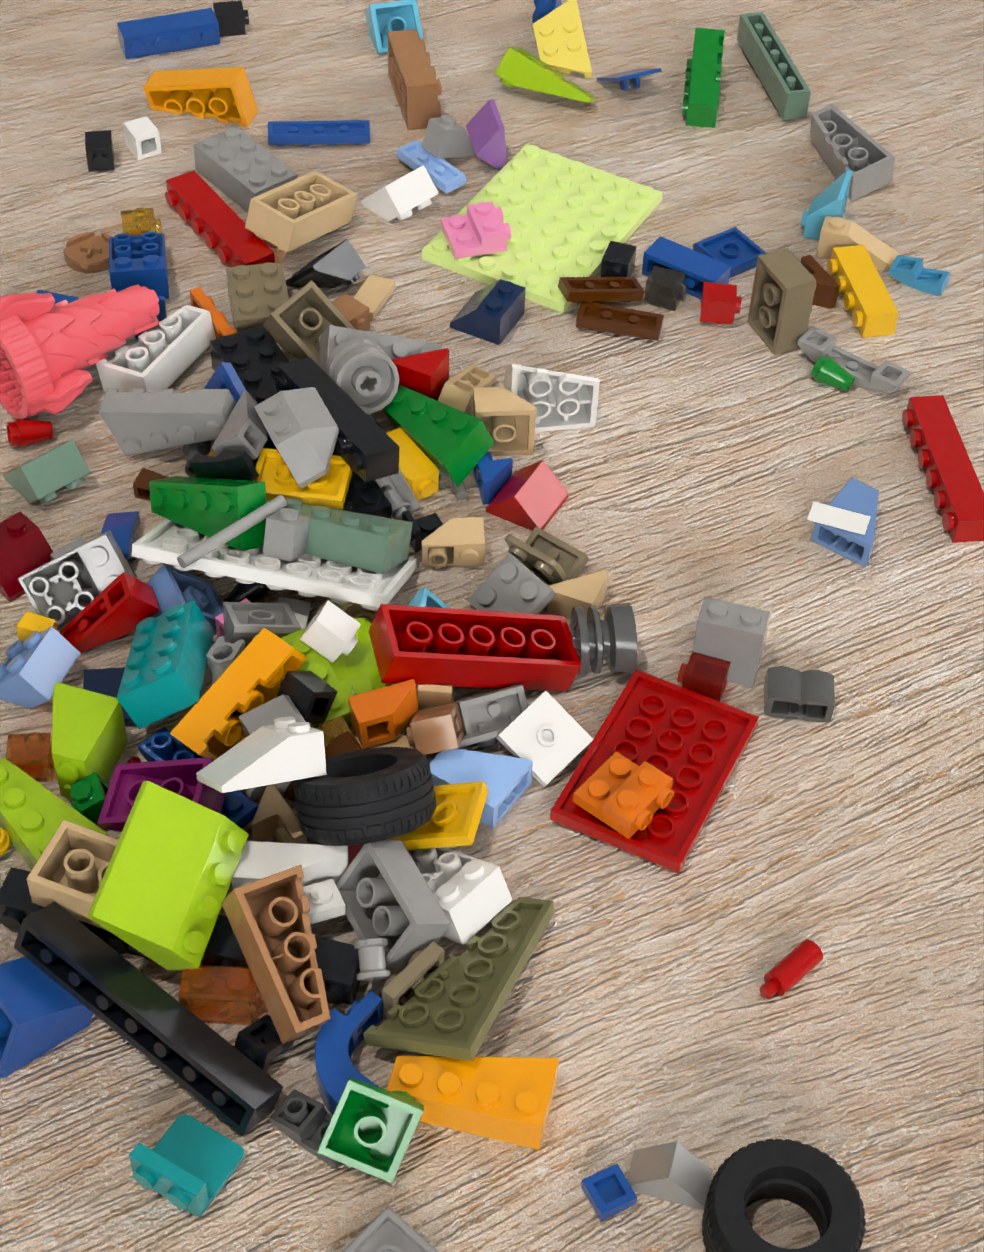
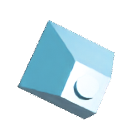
(391, 17)
(828, 203)

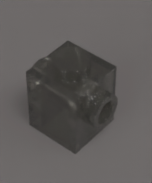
(665, 288)

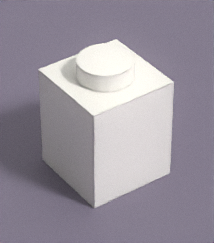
(142, 137)
(331, 632)

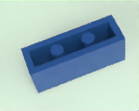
(697, 266)

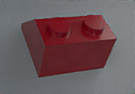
(21, 551)

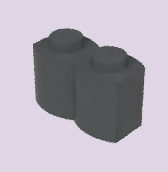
(799, 694)

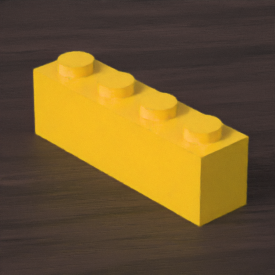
(863, 291)

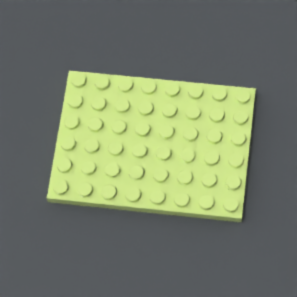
(558, 223)

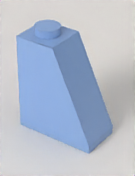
(503, 775)

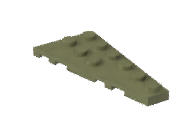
(466, 992)

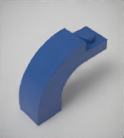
(337, 1043)

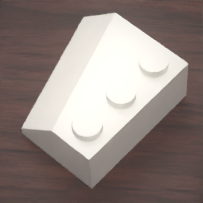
(560, 398)

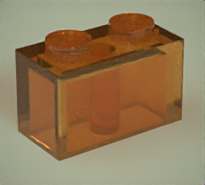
(221, 994)

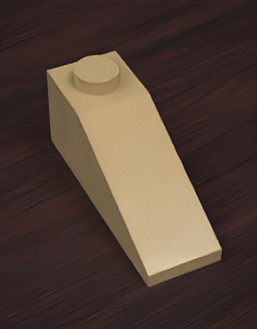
(842, 232)
(459, 389)

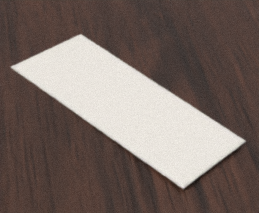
(839, 518)

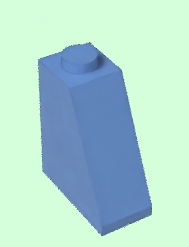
(853, 546)

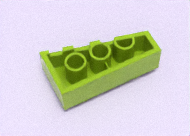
(32, 812)

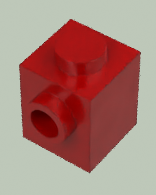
(719, 303)

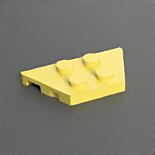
(562, 40)

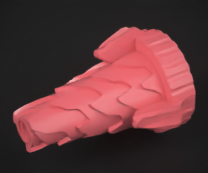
(52, 344)

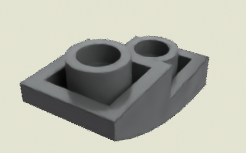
(304, 1123)

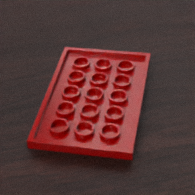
(680, 735)

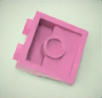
(476, 232)

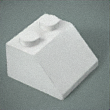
(402, 195)

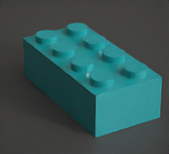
(166, 664)

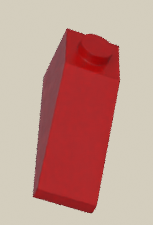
(111, 613)

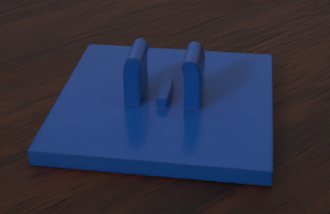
(631, 74)

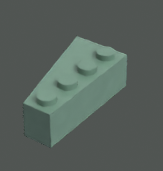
(355, 537)

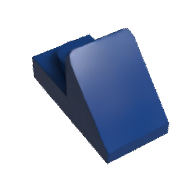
(491, 476)

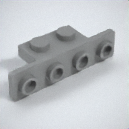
(490, 714)

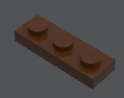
(600, 289)
(619, 320)

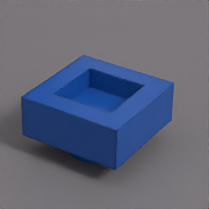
(609, 1192)

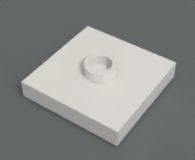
(545, 737)

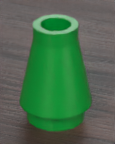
(832, 374)

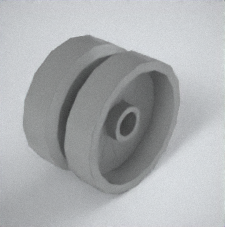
(363, 373)

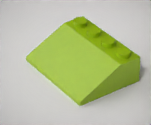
(168, 877)

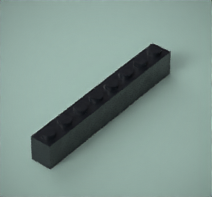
(148, 1018)

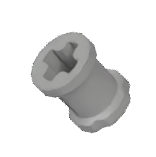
(372, 959)

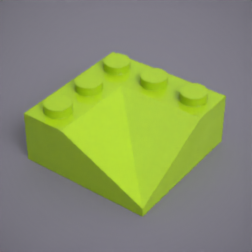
(347, 674)

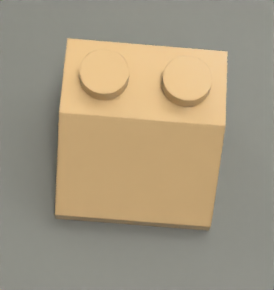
(507, 419)

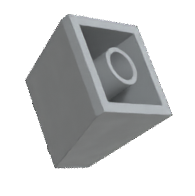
(733, 635)

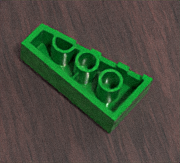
(703, 78)
(443, 433)
(210, 505)

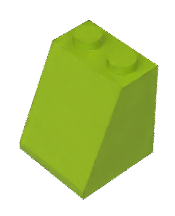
(85, 735)

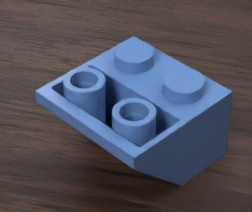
(35, 667)

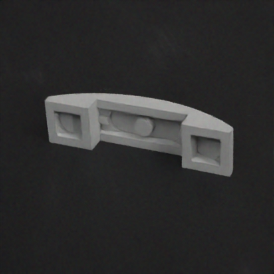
(867, 375)

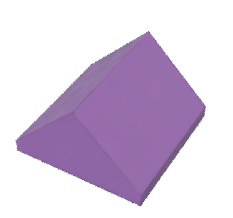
(488, 135)

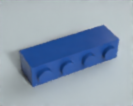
(168, 33)

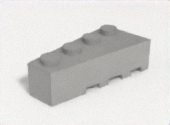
(165, 419)

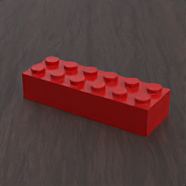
(473, 648)

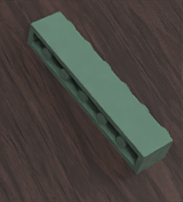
(773, 66)

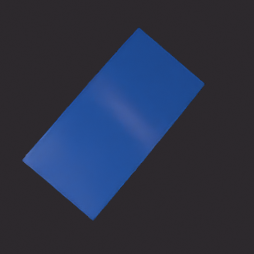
(123, 529)

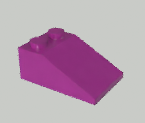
(172, 775)

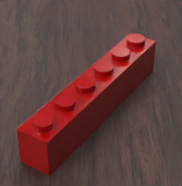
(215, 221)
(946, 467)

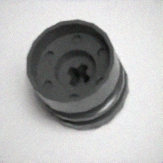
(605, 639)

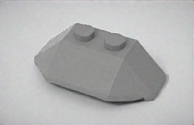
(301, 431)

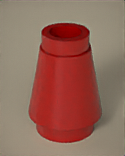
(28, 432)

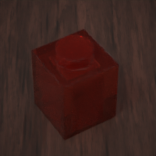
(705, 675)

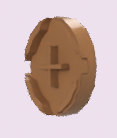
(88, 252)

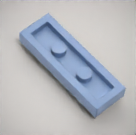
(440, 171)

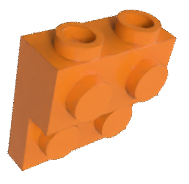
(625, 794)

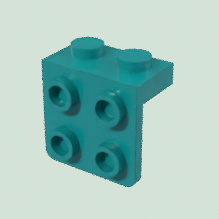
(187, 1164)

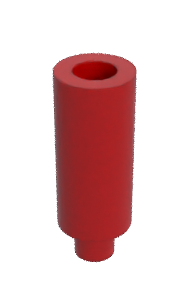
(791, 969)

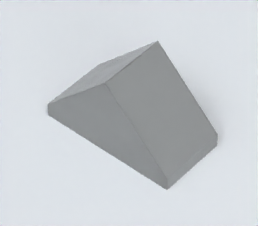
(670, 1174)

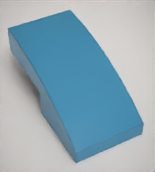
(911, 273)

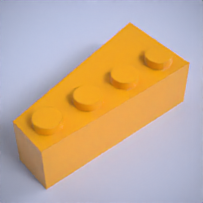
(203, 92)
(247, 683)
(482, 1097)

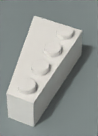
(160, 353)

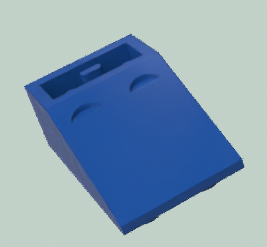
(139, 261)

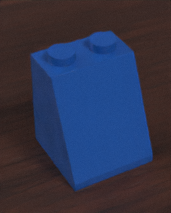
(34, 1014)

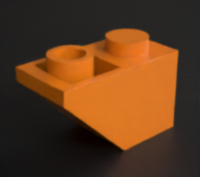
(383, 712)

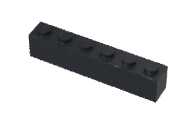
(359, 438)

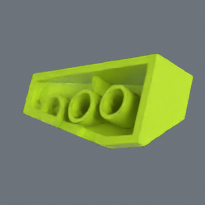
(529, 72)

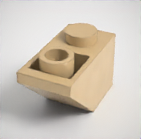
(455, 544)

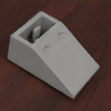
(75, 578)

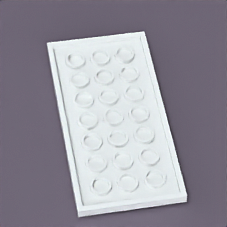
(306, 574)

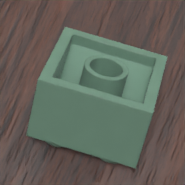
(48, 473)

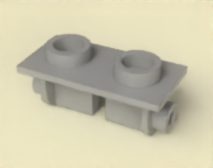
(398, 493)

